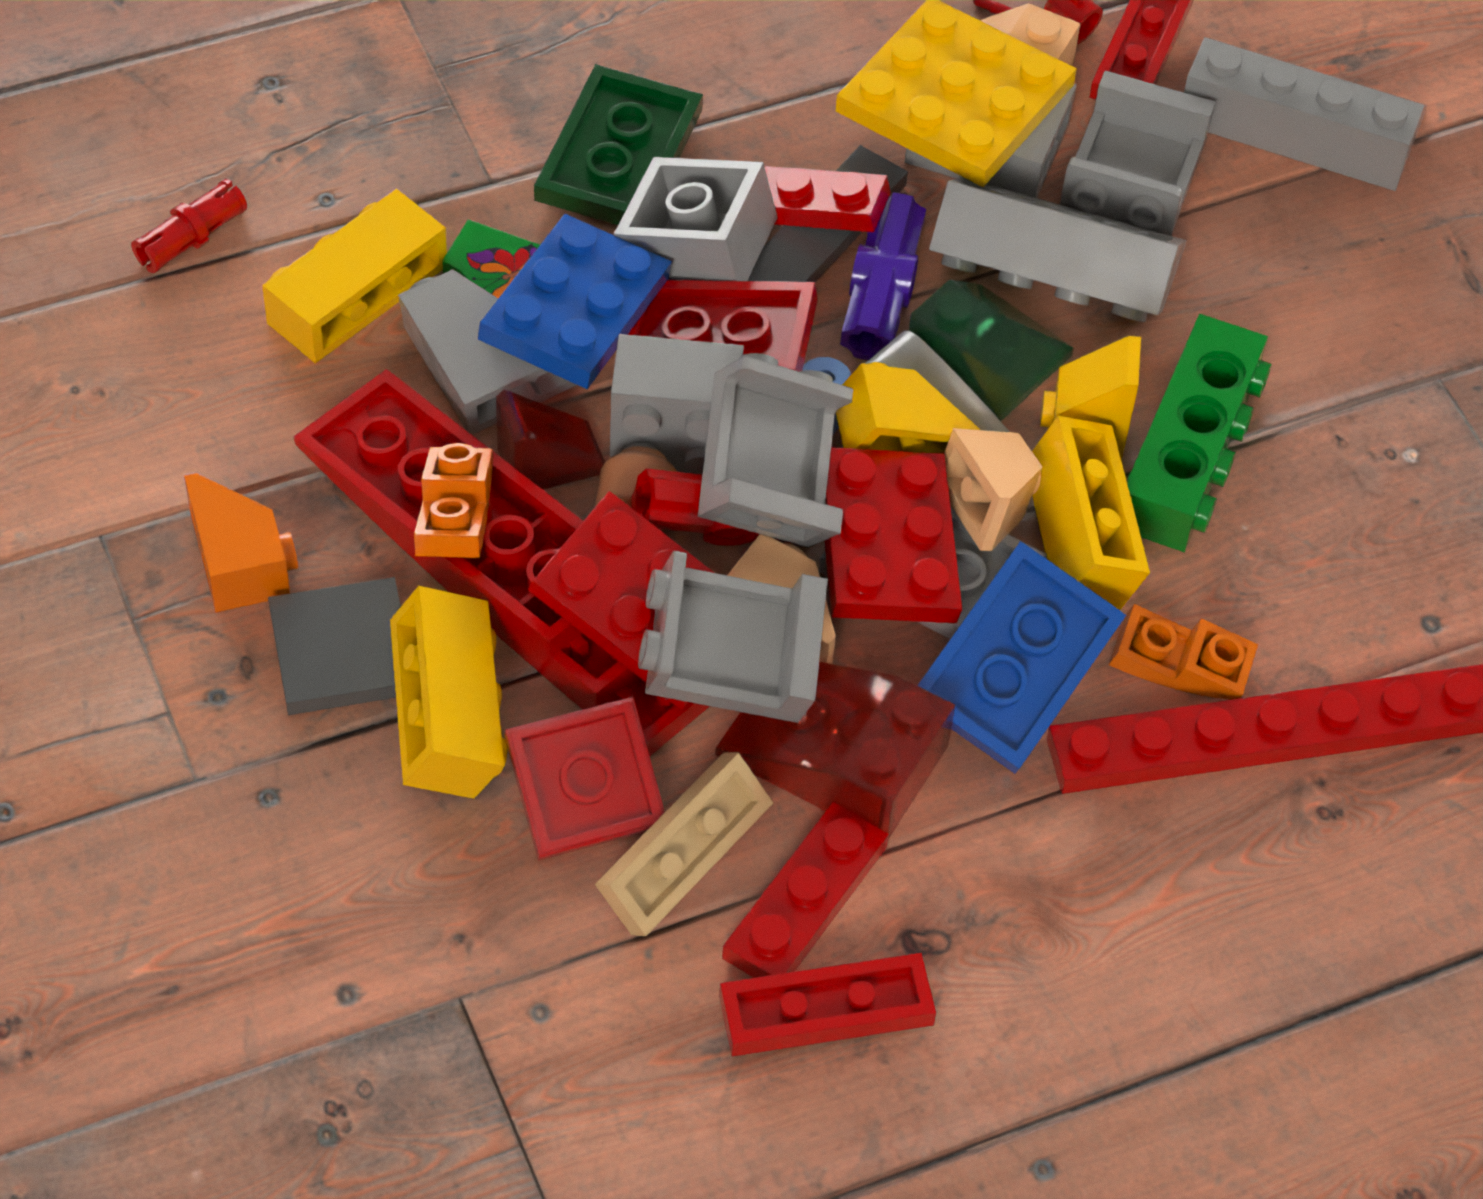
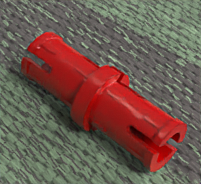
(189, 225)

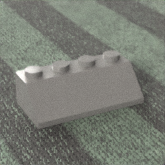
(1305, 113)
(1056, 246)

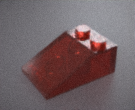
(858, 745)

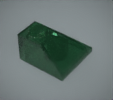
(988, 343)

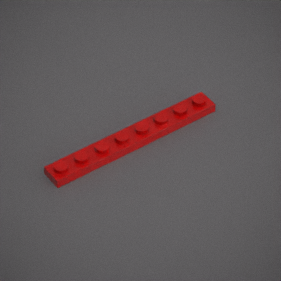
(1267, 729)

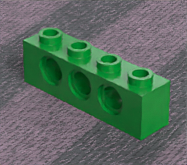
(1193, 429)

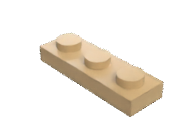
(684, 844)

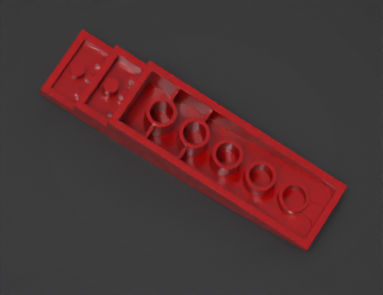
(377, 454)

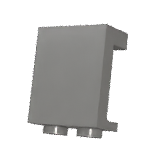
(1138, 153)
(771, 450)
(733, 640)

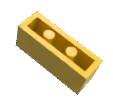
(354, 275)
(1088, 509)
(447, 693)

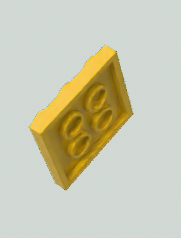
(956, 91)

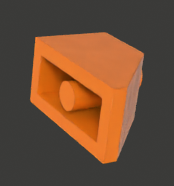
(238, 545)

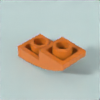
(454, 501)
(1194, 661)

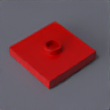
(584, 778)

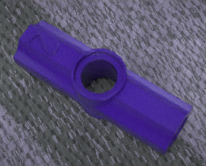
(883, 277)

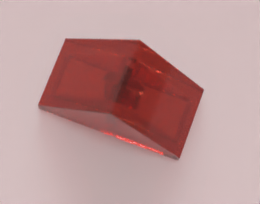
(545, 441)

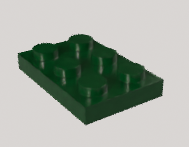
(612, 140)

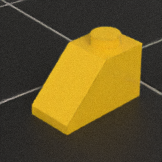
(1098, 388)
(897, 412)

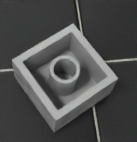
(702, 216)
(665, 396)

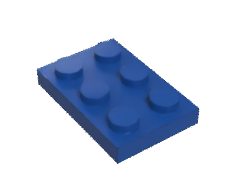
(574, 301)
(1020, 655)

